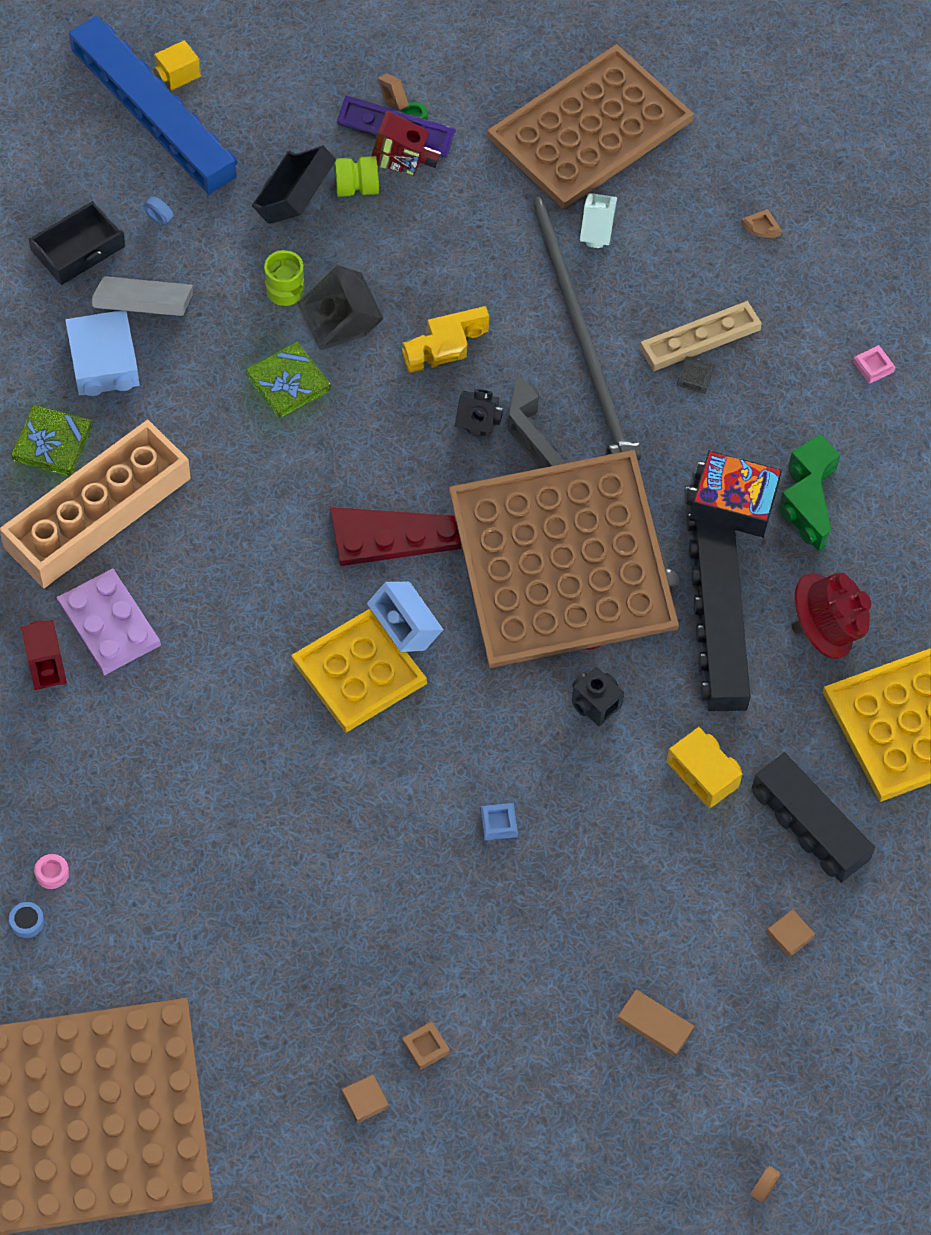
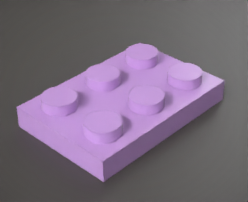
(108, 621)

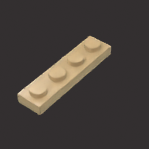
(700, 336)

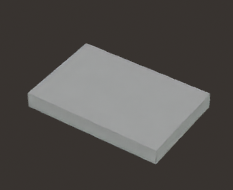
(142, 296)

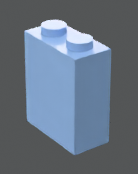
(102, 353)

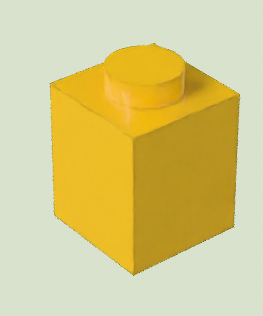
(177, 65)

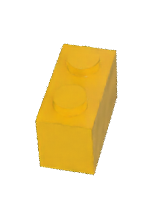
(704, 767)

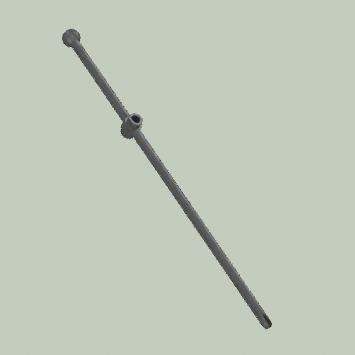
(620, 443)

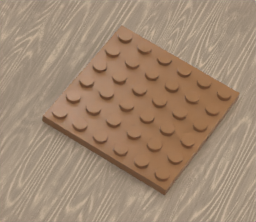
(562, 558)
(100, 1117)

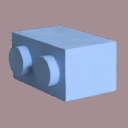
(405, 616)

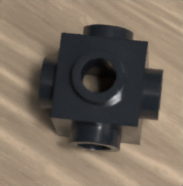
(471, 419)
(596, 695)

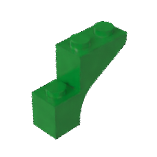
(805, 501)

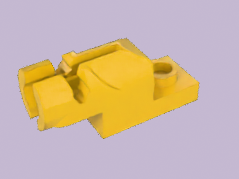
(445, 339)

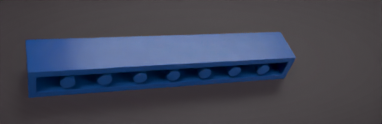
(153, 104)

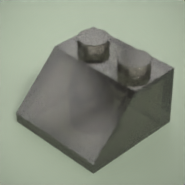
(340, 308)

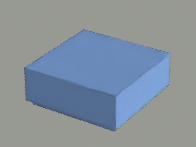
(498, 821)

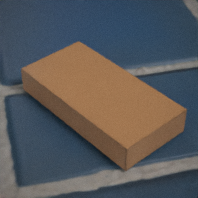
(655, 1023)

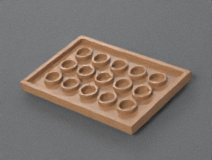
(590, 126)

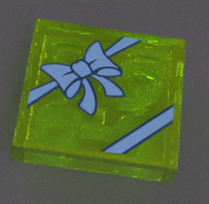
(288, 379)
(52, 440)

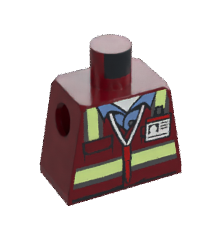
(402, 145)

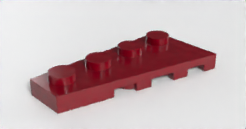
(385, 535)

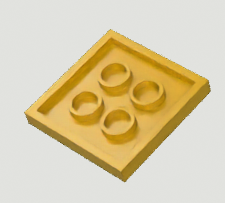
(358, 670)

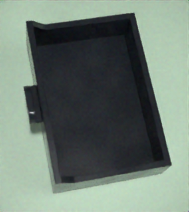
(293, 184)
(77, 242)

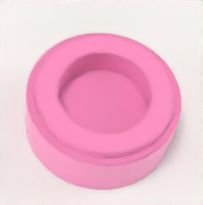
(51, 871)

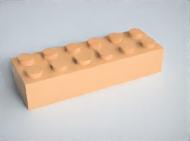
(95, 503)

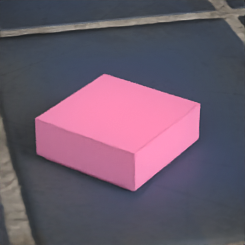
(874, 364)

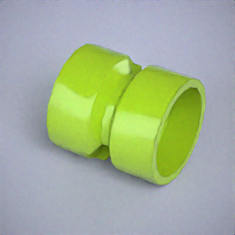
(356, 176)
(284, 277)

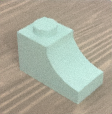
(598, 220)

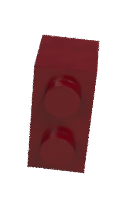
(43, 654)

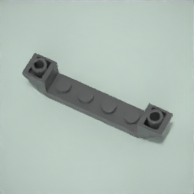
(525, 430)

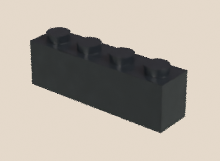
(812, 817)

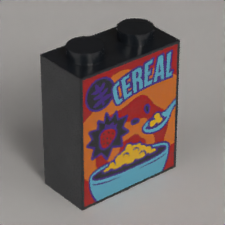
(734, 493)

